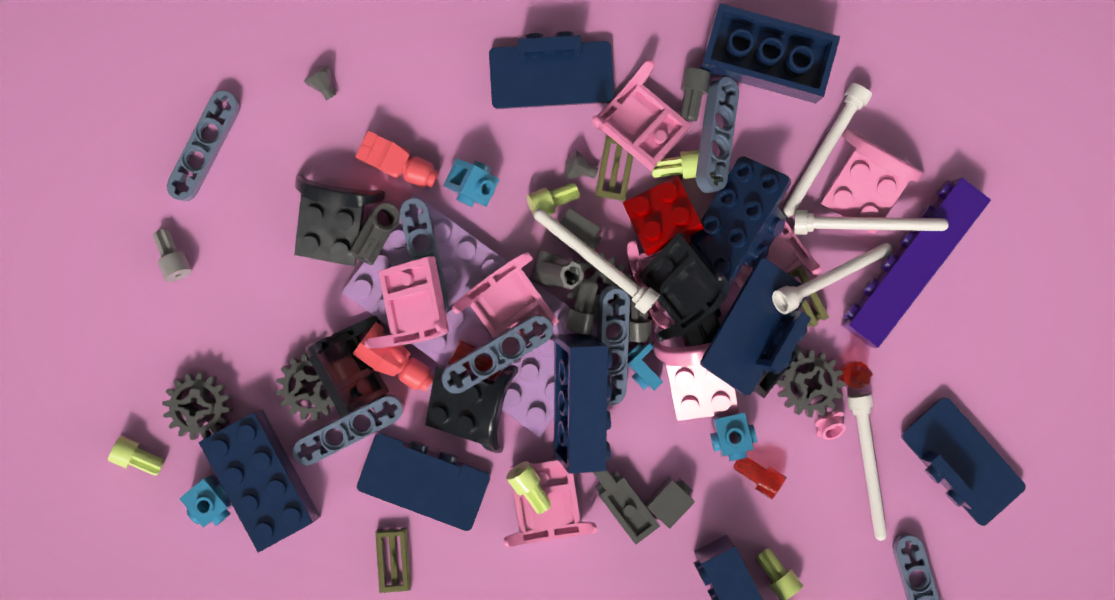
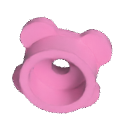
(830, 425)

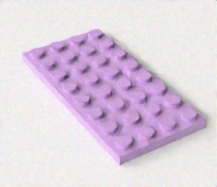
(464, 266)

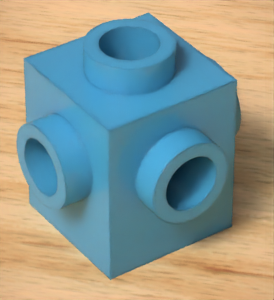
(471, 182)
(739, 426)
(207, 502)

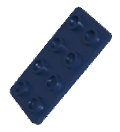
(551, 72)
(743, 218)
(754, 332)
(963, 462)
(423, 481)

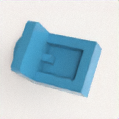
(642, 373)

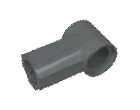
(373, 235)
(556, 271)

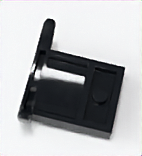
(330, 220)
(686, 285)
(343, 375)
(472, 412)

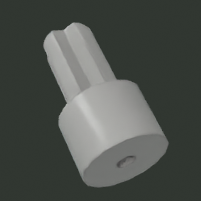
(172, 262)

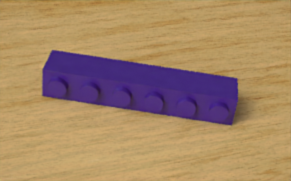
(914, 263)

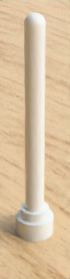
(855, 98)
(807, 222)
(642, 297)
(788, 298)
(861, 407)

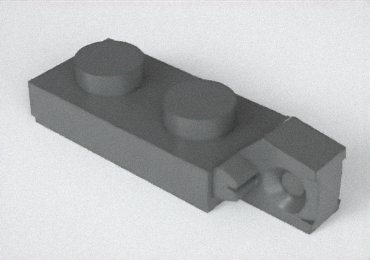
(625, 505)

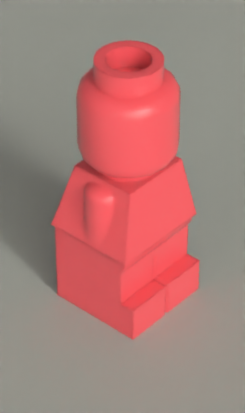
(396, 161)
(393, 361)

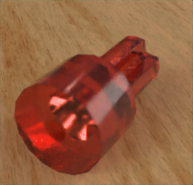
(481, 362)
(855, 374)
(767, 480)

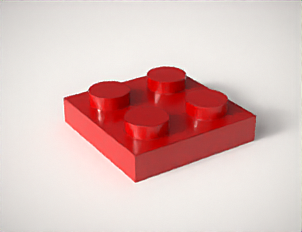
(662, 214)

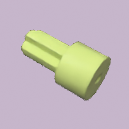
(684, 165)
(549, 200)
(127, 452)
(525, 482)
(783, 582)

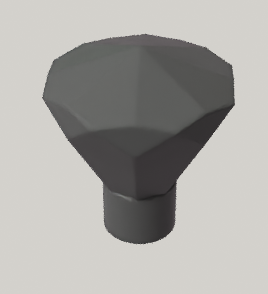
(320, 80)
(577, 166)

